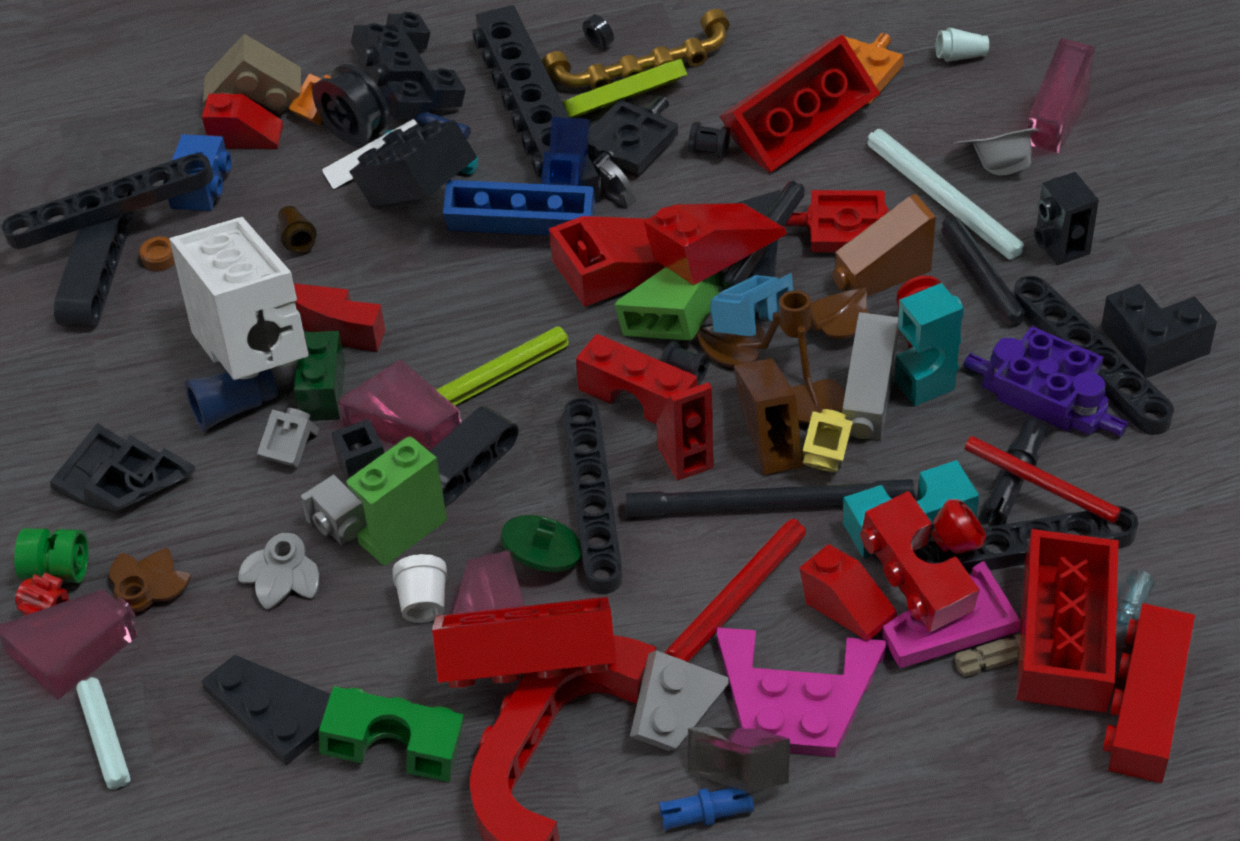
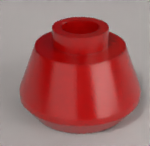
(957, 528)

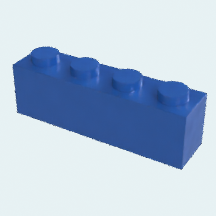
(513, 206)

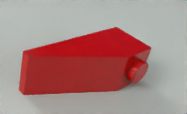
(687, 432)

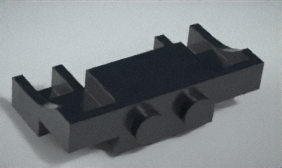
(398, 69)

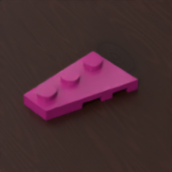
(991, 619)

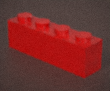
(1151, 692)

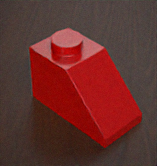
(241, 122)
(845, 592)

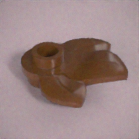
(147, 580)

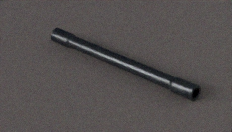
(660, 503)

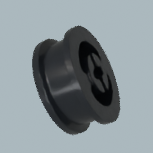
(351, 105)

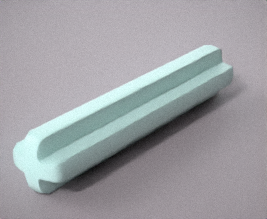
(103, 733)

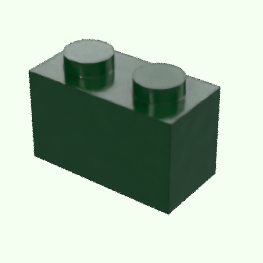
(321, 376)

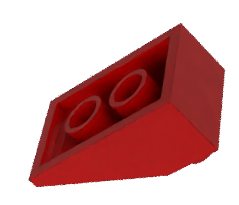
(707, 237)

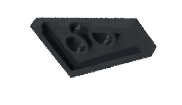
(269, 705)

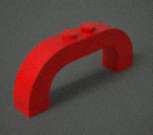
(520, 729)

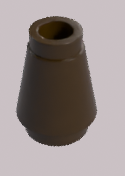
(296, 230)

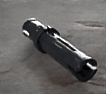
(1008, 484)

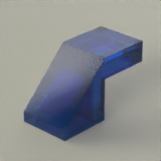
(567, 152)

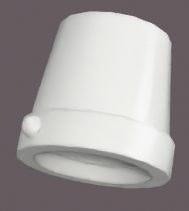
(420, 586)

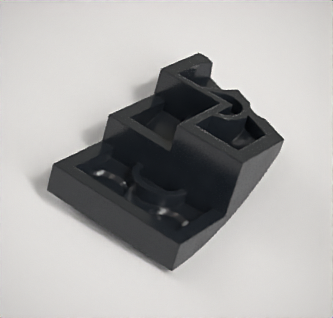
(116, 471)

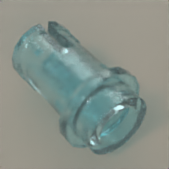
(1133, 595)

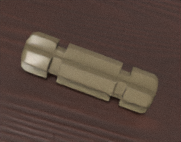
(988, 656)

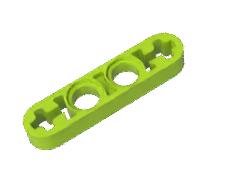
(625, 89)

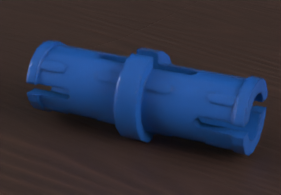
(704, 807)

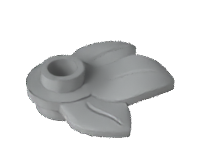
(278, 575)

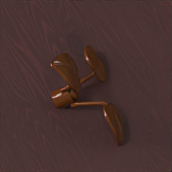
(832, 314)

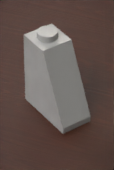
(871, 375)

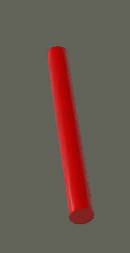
(1043, 479)

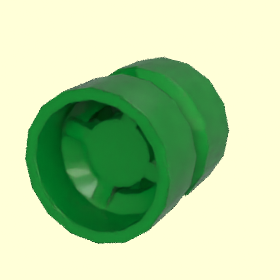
(57, 554)

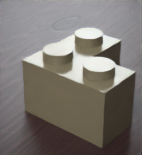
(256, 73)

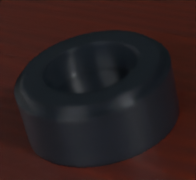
(598, 31)

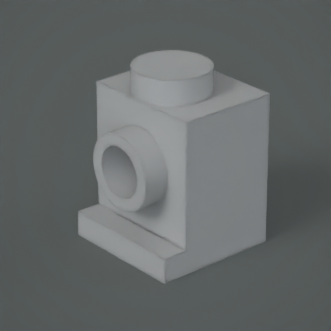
(334, 510)

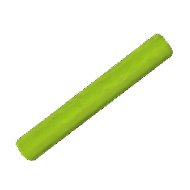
(504, 366)

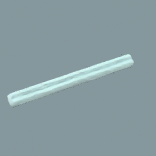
(946, 194)

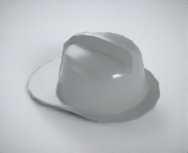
(1005, 152)

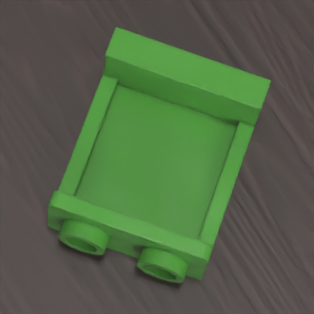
(399, 499)

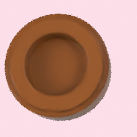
(157, 254)

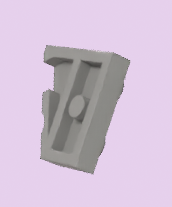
(673, 699)

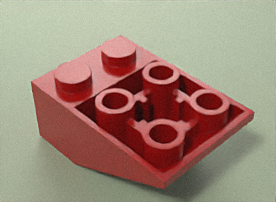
(602, 255)

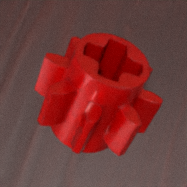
(40, 593)

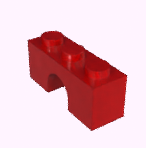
(610, 367)
(932, 591)

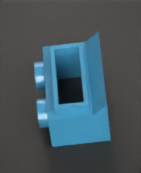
(736, 307)

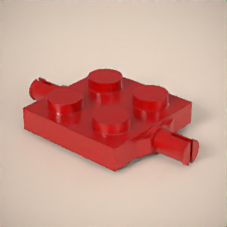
(839, 216)

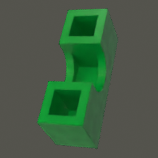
(359, 719)

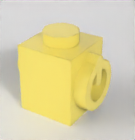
(826, 440)

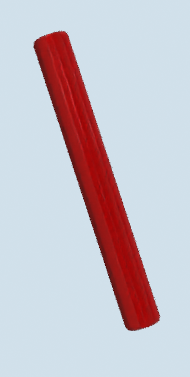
(737, 591)

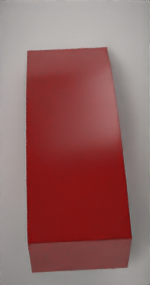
(331, 309)

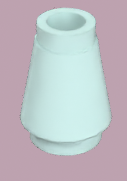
(960, 45)

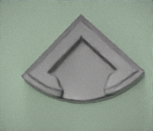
(616, 185)

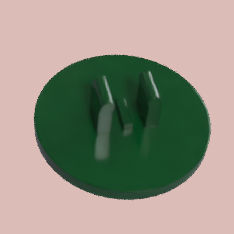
(541, 543)

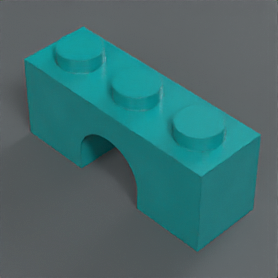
(933, 327)
(934, 489)

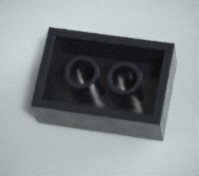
(412, 163)

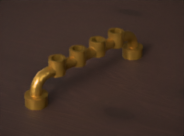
(713, 23)

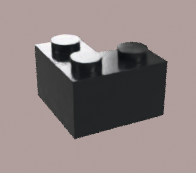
(1154, 336)

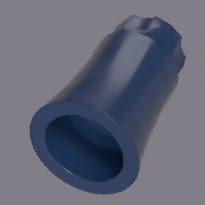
(221, 397)

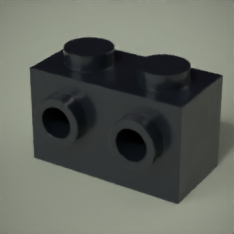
(1066, 218)

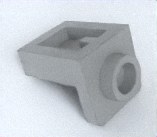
(286, 436)

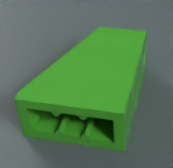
(667, 306)

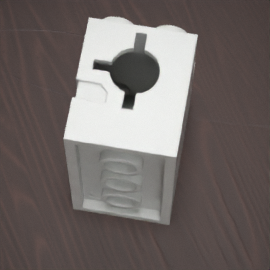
(239, 298)

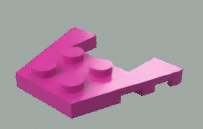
(798, 705)

